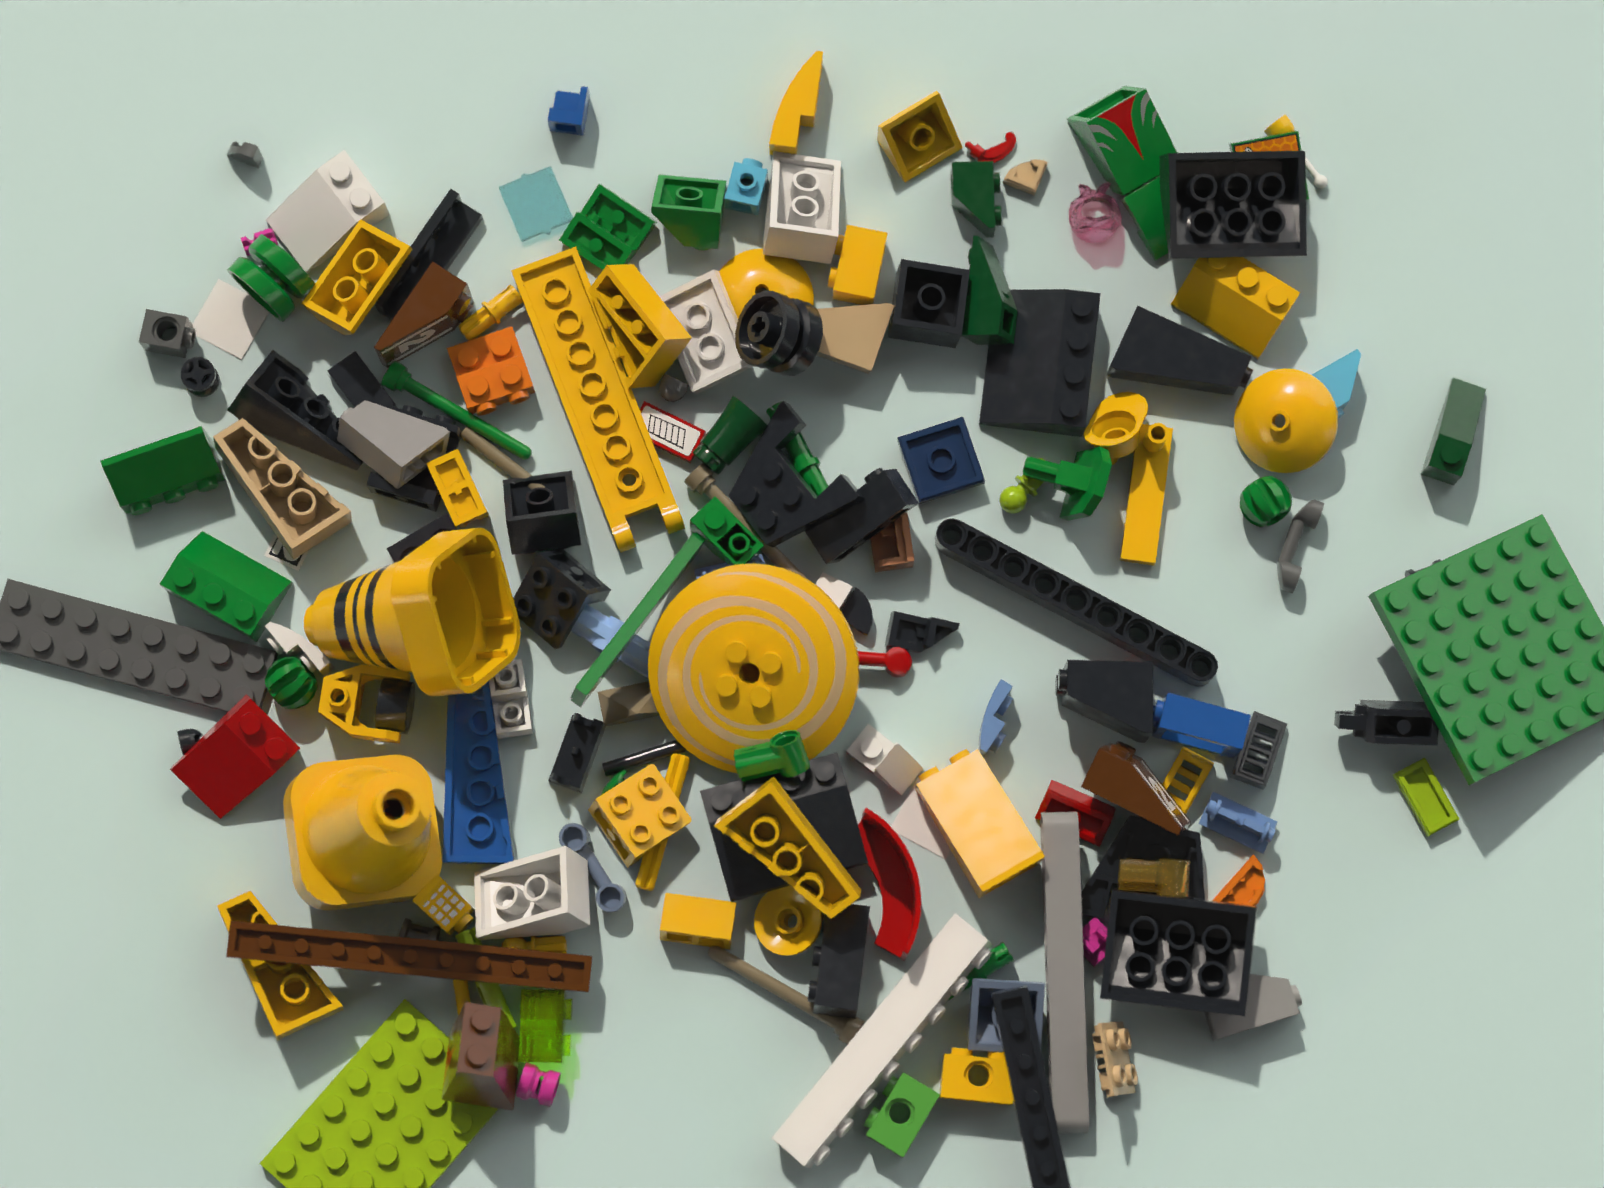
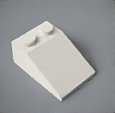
(802, 208)
(325, 211)
(533, 896)

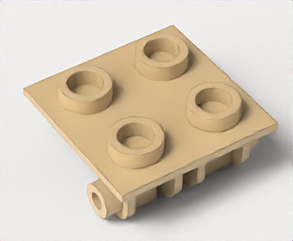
(1120, 1073)

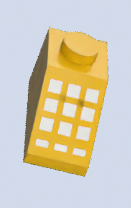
(445, 906)

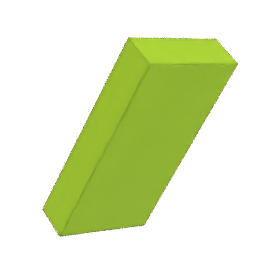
(1425, 797)

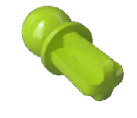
(1014, 498)

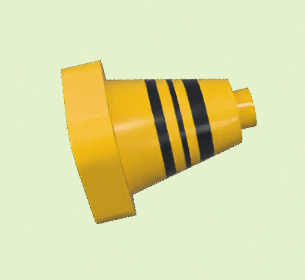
(431, 614)

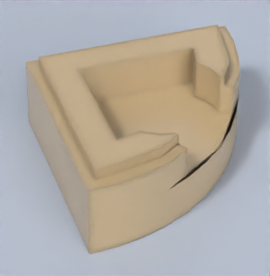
(1026, 176)

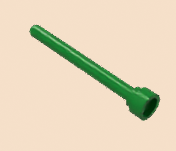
(399, 379)

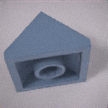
(983, 1027)

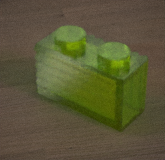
(543, 1026)

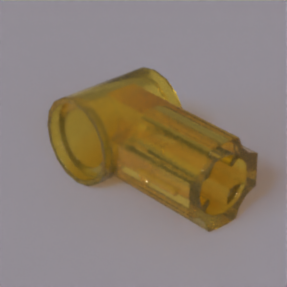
(1163, 876)

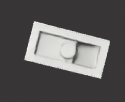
(885, 759)

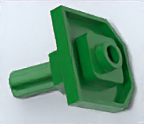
(1081, 481)

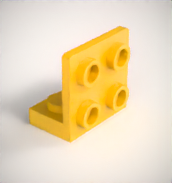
(639, 814)

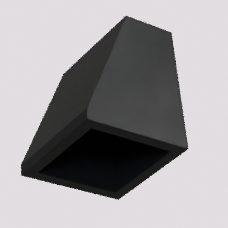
(1110, 694)

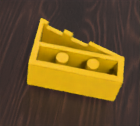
(640, 323)

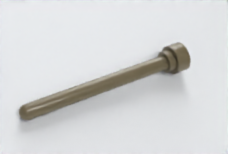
(703, 482)
(844, 1027)

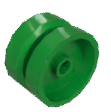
(276, 273)

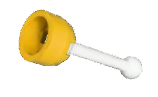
(1285, 125)

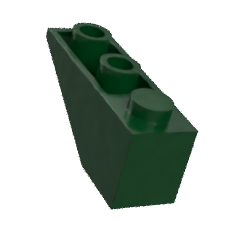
(989, 304)

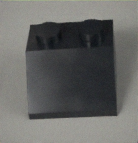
(541, 516)

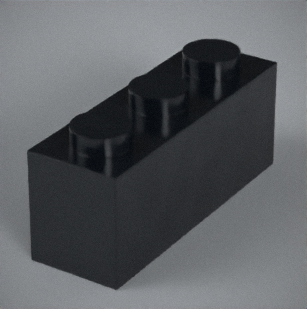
(885, 501)
(840, 963)

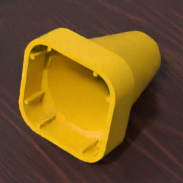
(345, 845)

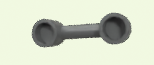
(1287, 572)

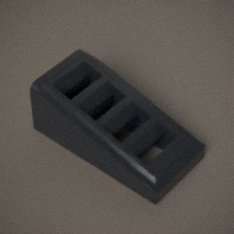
(1248, 776)

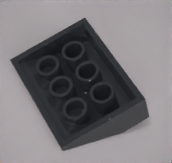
(1234, 204)
(1047, 371)
(820, 796)
(1178, 952)

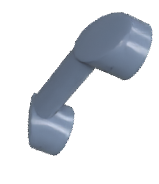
(609, 896)

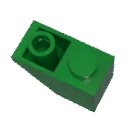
(725, 533)

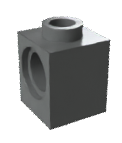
(156, 323)

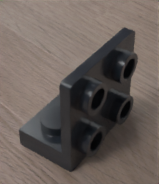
(556, 595)

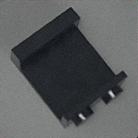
(421, 489)

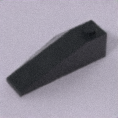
(287, 409)

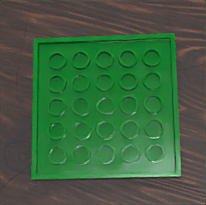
(1500, 647)

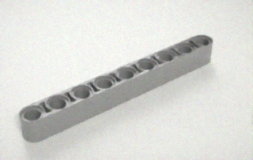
(1064, 971)

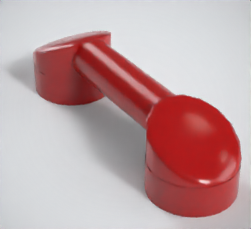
(896, 661)

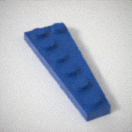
(474, 786)

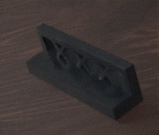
(437, 243)

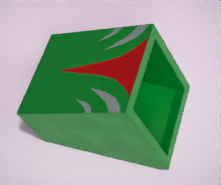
(1123, 138)

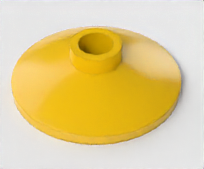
(772, 922)

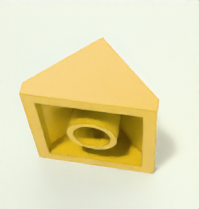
(919, 137)

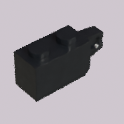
(1390, 722)

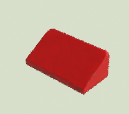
(1093, 814)

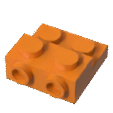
(491, 371)

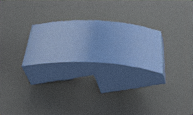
(991, 727)

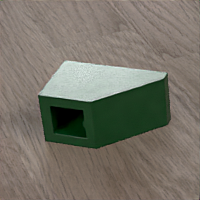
(973, 194)

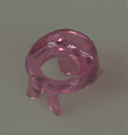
(1098, 228)

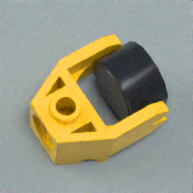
(393, 705)

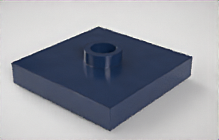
(941, 460)

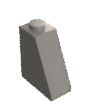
(391, 441)
(1267, 1002)

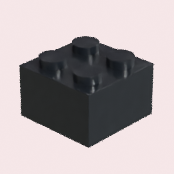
(928, 303)

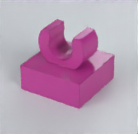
(1094, 941)

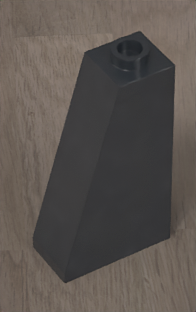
(1176, 356)

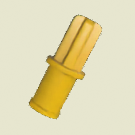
(490, 313)

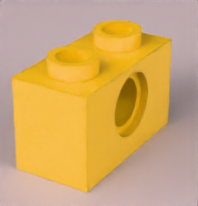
(955, 1080)

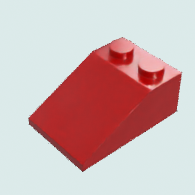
(234, 757)

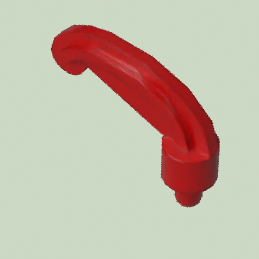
(994, 153)

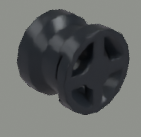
(197, 369)

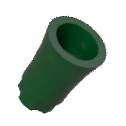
(729, 436)

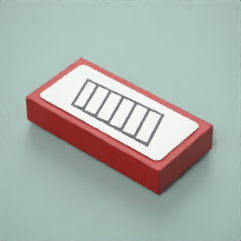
(671, 432)

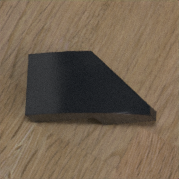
(916, 632)

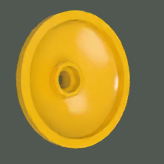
(753, 270)
(1308, 415)

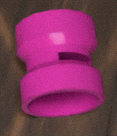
(530, 1082)

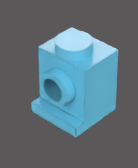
(746, 198)

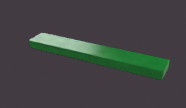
(637, 619)

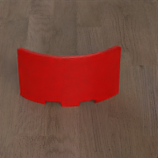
(897, 881)

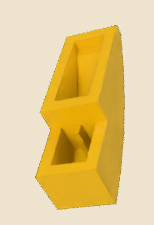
(797, 107)

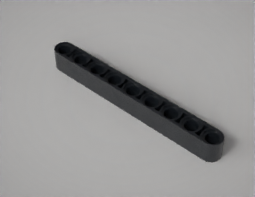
(1093, 602)

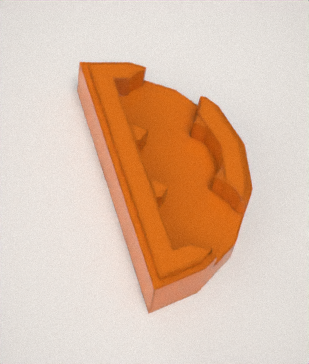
(1245, 886)

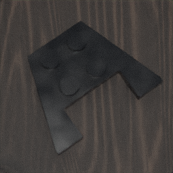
(776, 495)
(1144, 841)

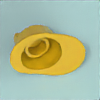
(1117, 424)

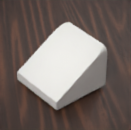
(835, 589)

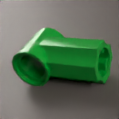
(781, 755)

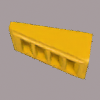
(1195, 759)

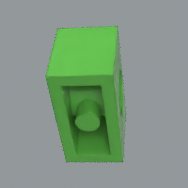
(916, 1097)

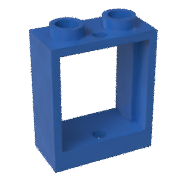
(1200, 725)

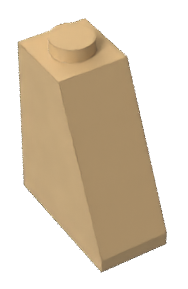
(854, 334)

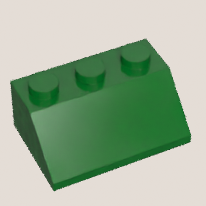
(164, 471)
(226, 585)

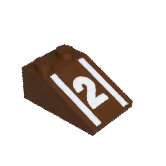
(427, 315)
(1131, 784)

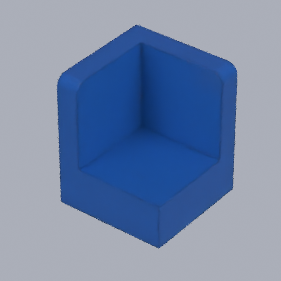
(569, 112)

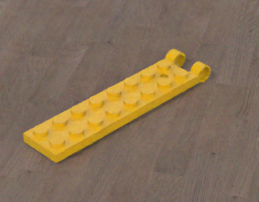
(595, 393)

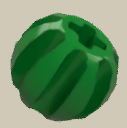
(1265, 501)
(291, 683)

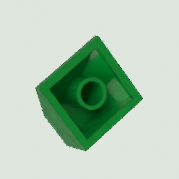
(690, 209)

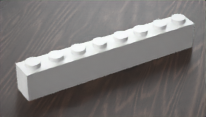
(883, 1041)

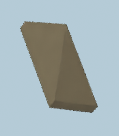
(627, 704)

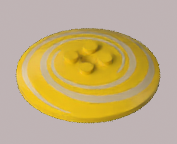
(761, 619)

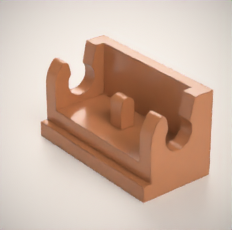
(893, 546)

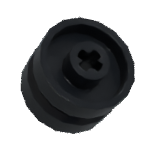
(778, 333)

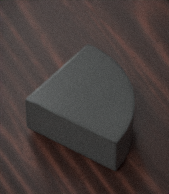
(247, 153)

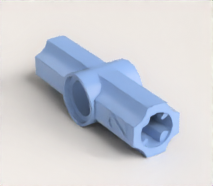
(601, 629)

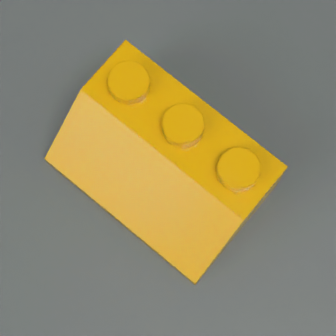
(356, 278)
(1236, 301)

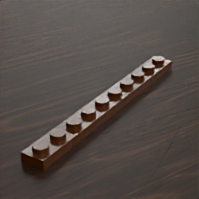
(409, 956)

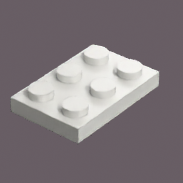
(711, 321)

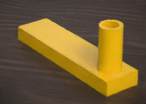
(1146, 495)

